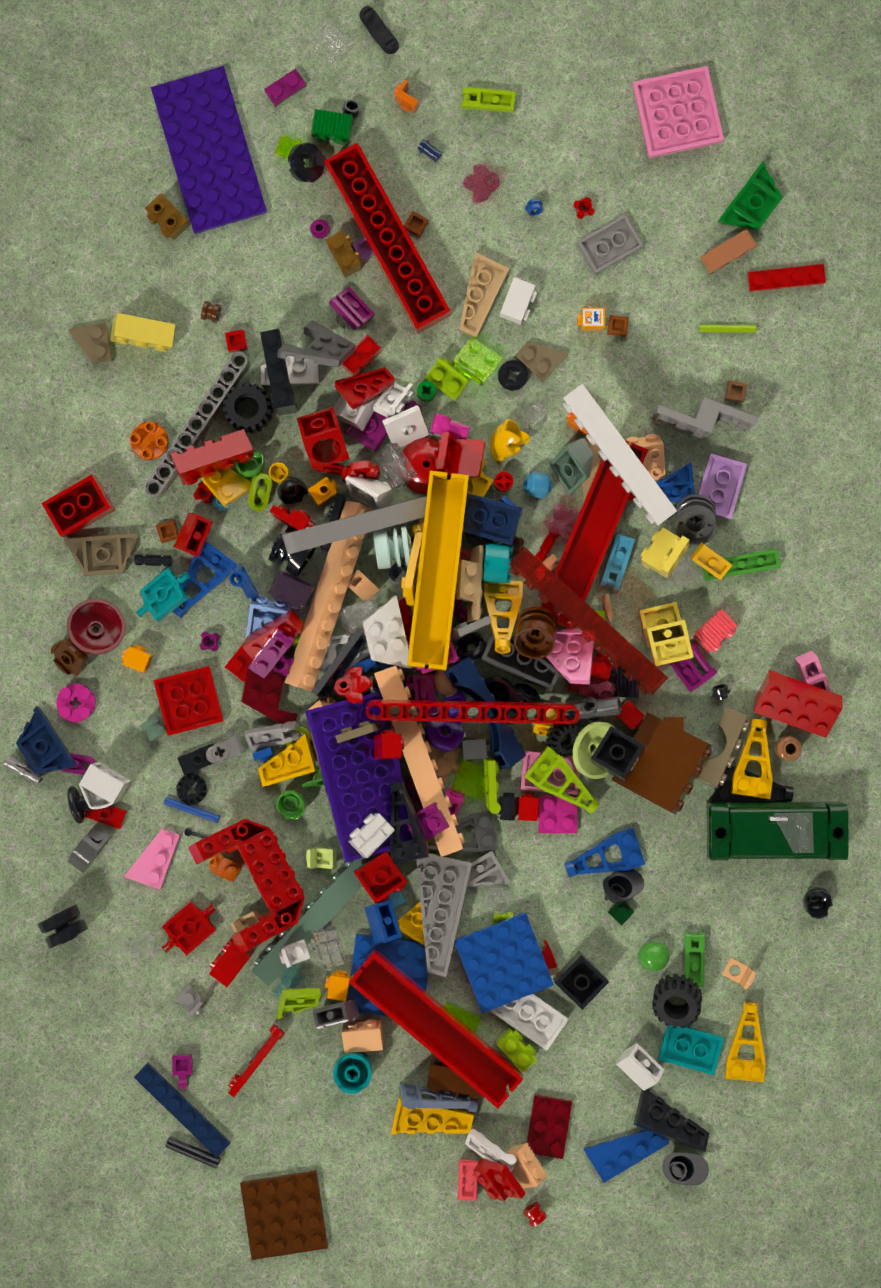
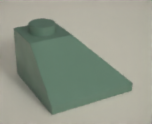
(573, 465)

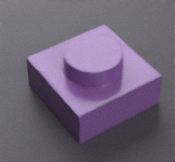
(363, 249)

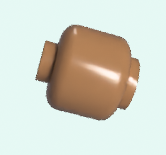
(794, 748)

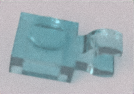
(289, 978)

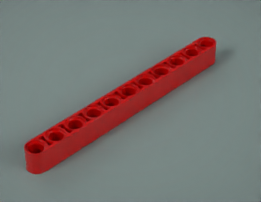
(481, 716)

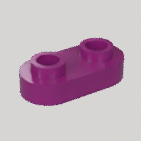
(79, 759)

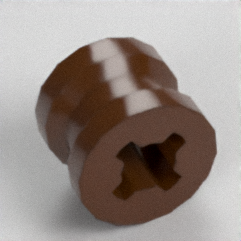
(210, 312)

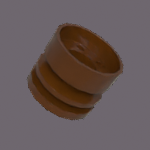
(535, 632)

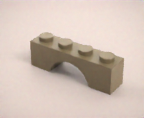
(732, 725)

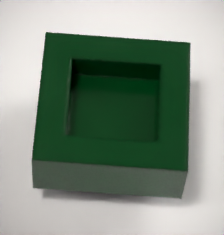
(621, 912)

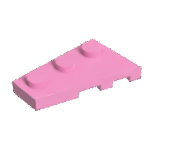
(155, 860)

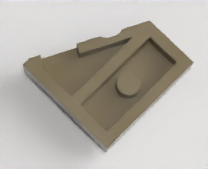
(94, 342)
(540, 359)
(364, 728)

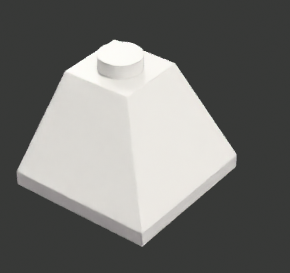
(358, 417)
(370, 491)

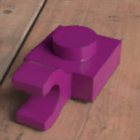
(182, 1066)

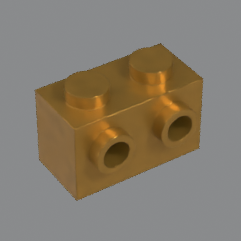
(167, 217)
(343, 254)

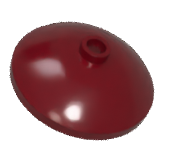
(99, 615)

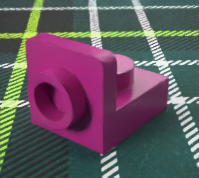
(456, 800)

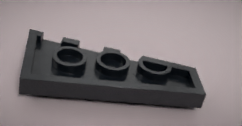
(667, 1122)

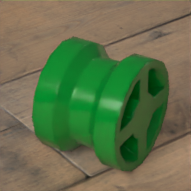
(428, 394)

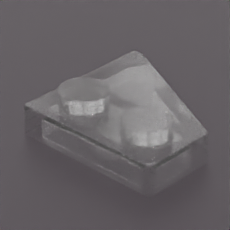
(797, 830)

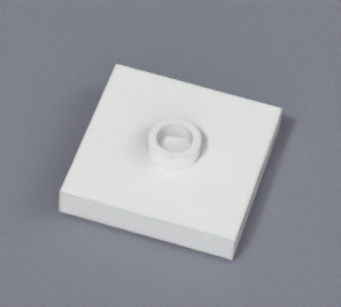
(406, 426)

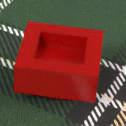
(236, 341)

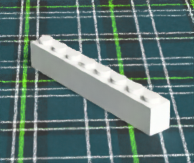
(619, 454)

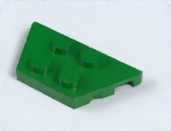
(753, 202)

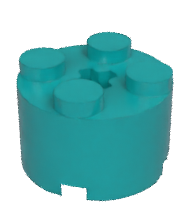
(495, 563)
(354, 1082)

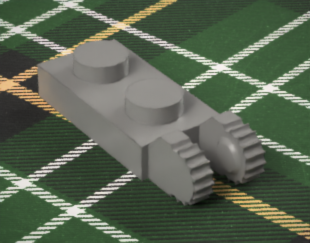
(272, 735)

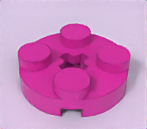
(83, 694)

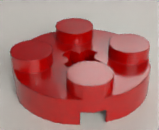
(361, 469)

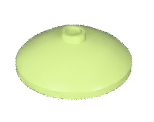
(582, 754)

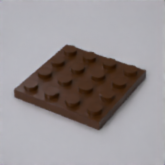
(284, 1215)

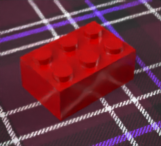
(78, 506)

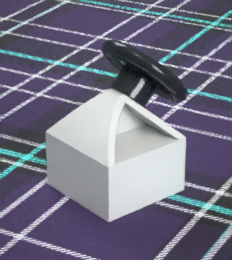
(99, 788)

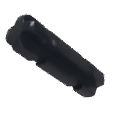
(153, 560)

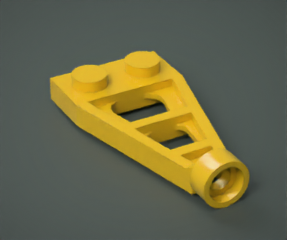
(410, 581)
(503, 592)
(748, 785)
(746, 1069)

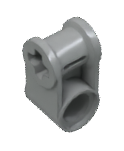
(227, 749)

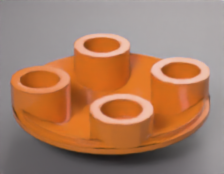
(149, 440)

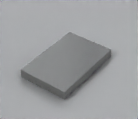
(610, 244)

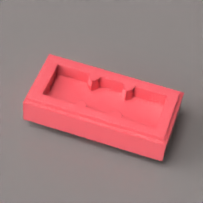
(466, 1180)

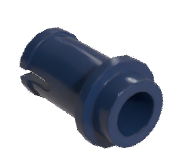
(429, 150)

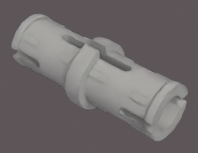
(23, 770)

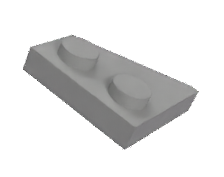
(463, 629)
(487, 871)

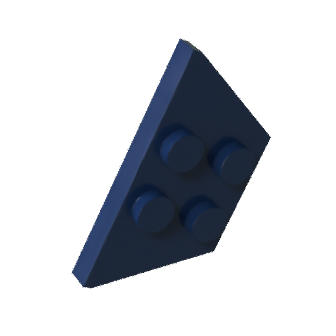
(43, 746)

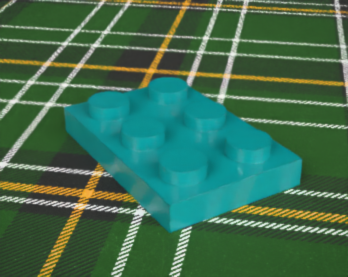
(691, 1048)

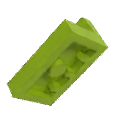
(447, 379)

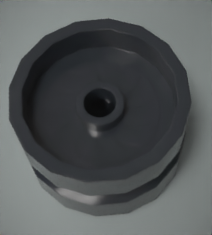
(63, 927)

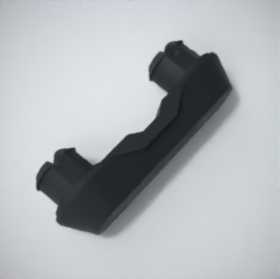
(378, 30)

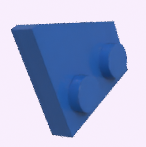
(678, 484)

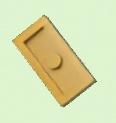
(711, 561)

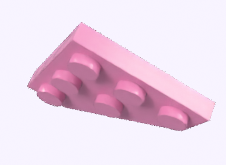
(572, 656)

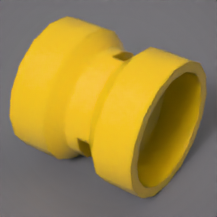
(277, 470)

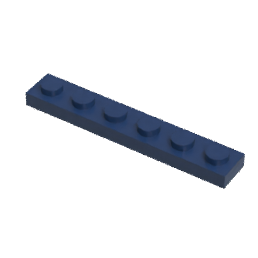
(182, 1110)

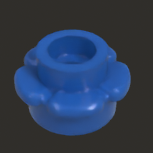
(534, 204)

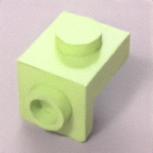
(321, 858)

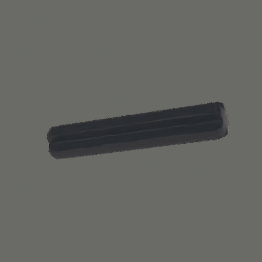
(192, 1152)

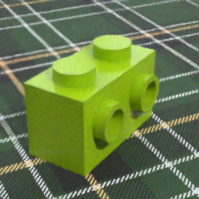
(516, 1049)

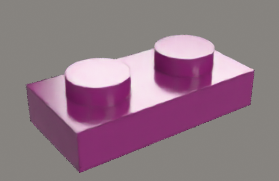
(285, 87)

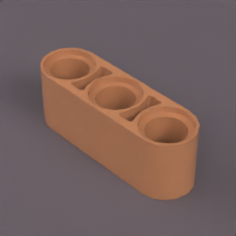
(727, 251)

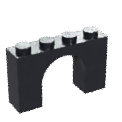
(278, 376)

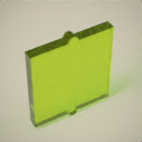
(469, 780)

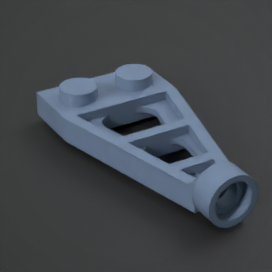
(412, 1099)

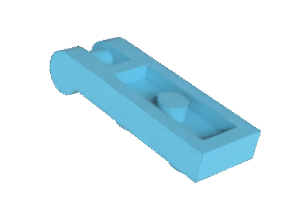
(617, 561)

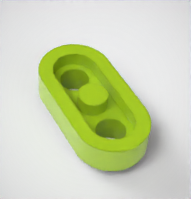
(260, 491)

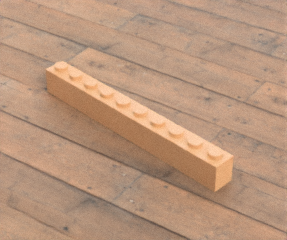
(326, 605)
(418, 759)

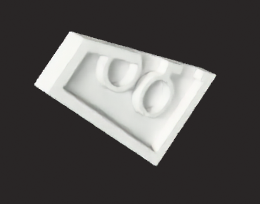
(299, 372)

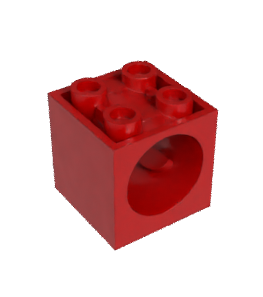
(321, 426)

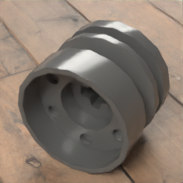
(695, 519)

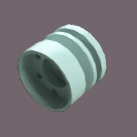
(392, 547)

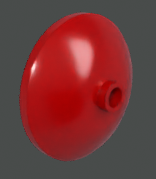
(417, 453)

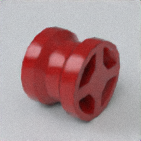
(505, 479)
(534, 1214)

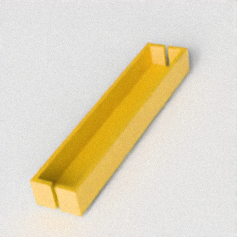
(438, 571)

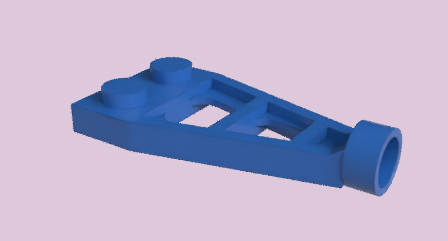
(217, 562)
(244, 581)
(629, 849)

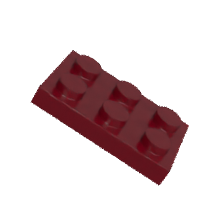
(549, 1126)

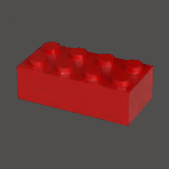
(798, 703)

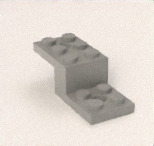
(704, 418)

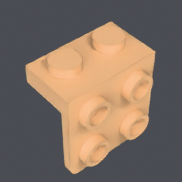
(655, 459)

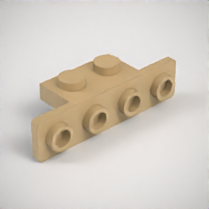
(469, 583)

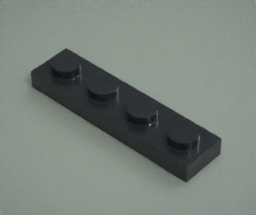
(340, 664)

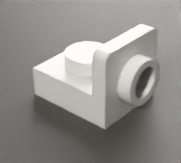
(294, 953)

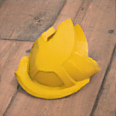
(507, 434)

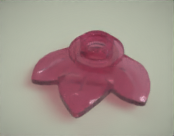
(478, 183)
(561, 519)
(598, 691)

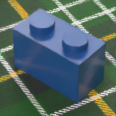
(383, 922)

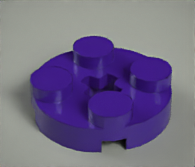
(444, 742)

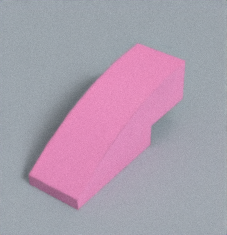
(811, 670)

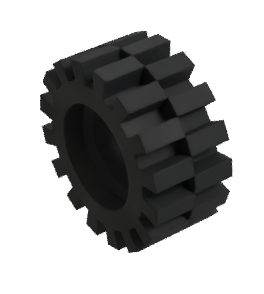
(556, 735)

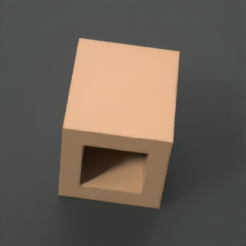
(362, 586)

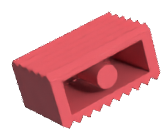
(714, 631)

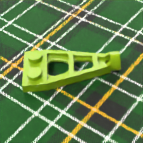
(544, 766)

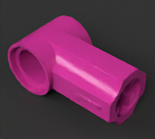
(445, 424)

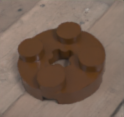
(69, 657)

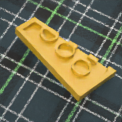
(431, 1120)

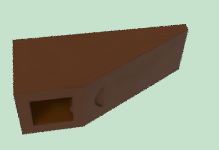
(443, 1078)

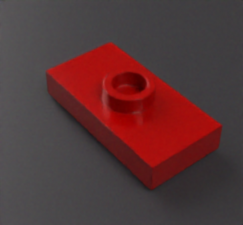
(109, 815)

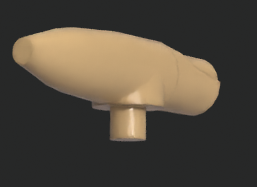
(608, 607)

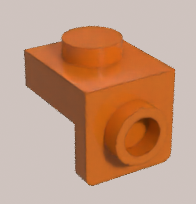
(406, 101)
(224, 867)

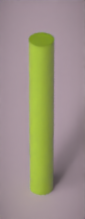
(728, 328)

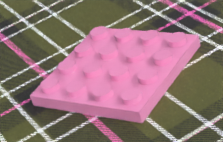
(678, 112)

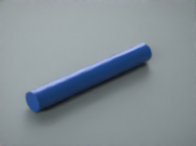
(191, 809)

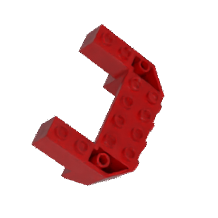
(269, 871)

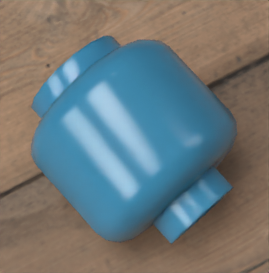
(537, 485)

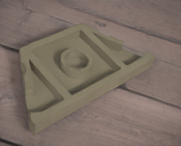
(103, 553)

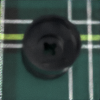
(296, 561)

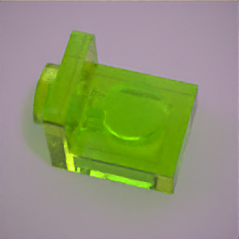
(285, 145)

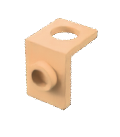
(746, 974)

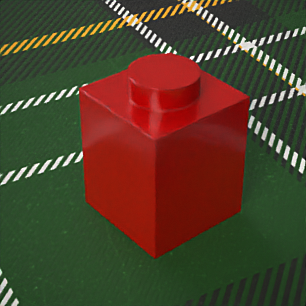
(630, 715)
(528, 807)

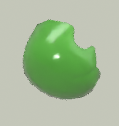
(249, 469)
(285, 799)
(653, 956)

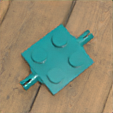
(163, 594)

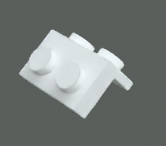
(393, 400)

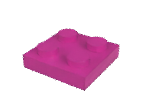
(557, 815)

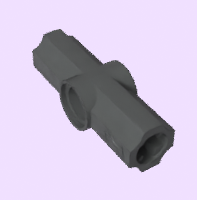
(602, 708)

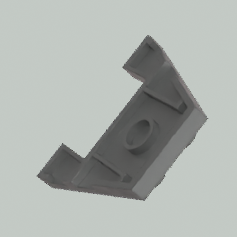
(325, 349)

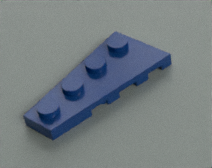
(621, 1153)

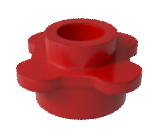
(583, 203)
(199, 493)

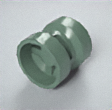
(154, 730)

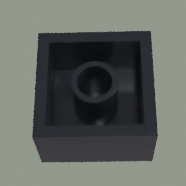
(618, 754)
(580, 980)

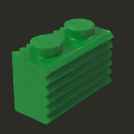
(332, 126)

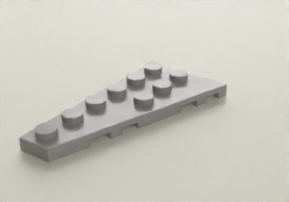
(441, 898)

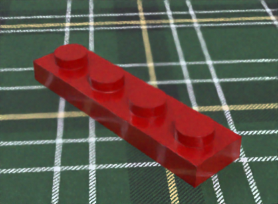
(786, 277)

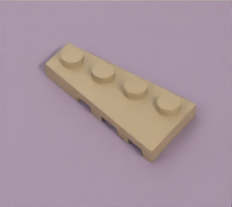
(481, 293)

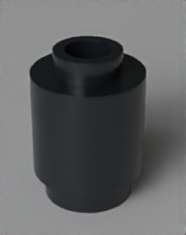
(509, 806)

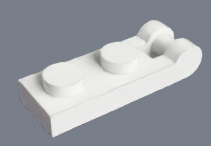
(488, 1150)

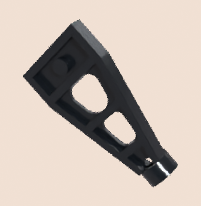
(723, 793)
(415, 848)

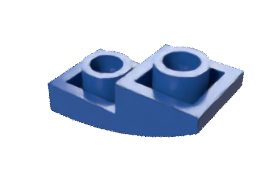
(367, 665)

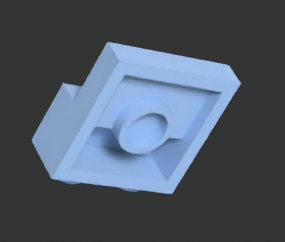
(263, 612)

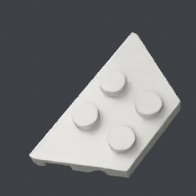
(387, 635)

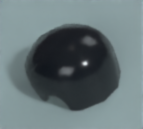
(289, 488)
(471, 638)
(824, 903)

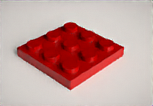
(188, 700)

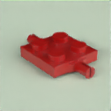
(189, 928)

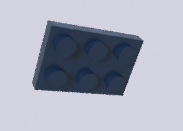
(491, 519)

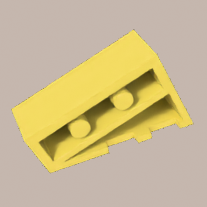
(142, 332)

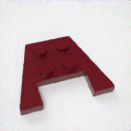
(265, 695)

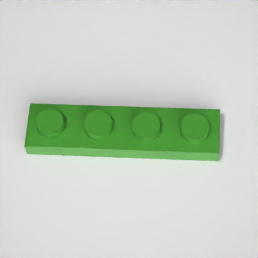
(749, 563)

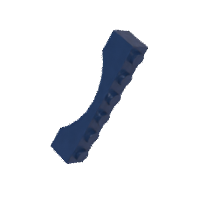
(504, 744)

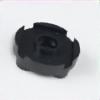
(316, 162)

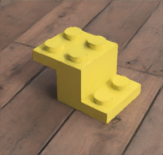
(664, 552)
(666, 634)

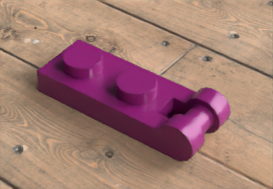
(270, 653)

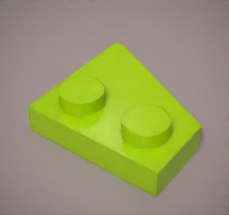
(297, 1000)

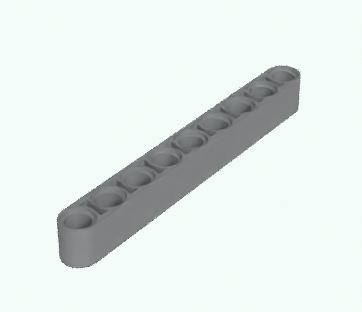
(198, 415)
(354, 525)

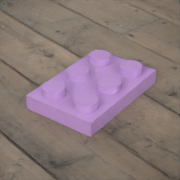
(722, 483)

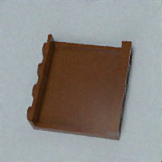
(667, 765)

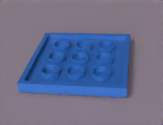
(405, 954)
(503, 962)

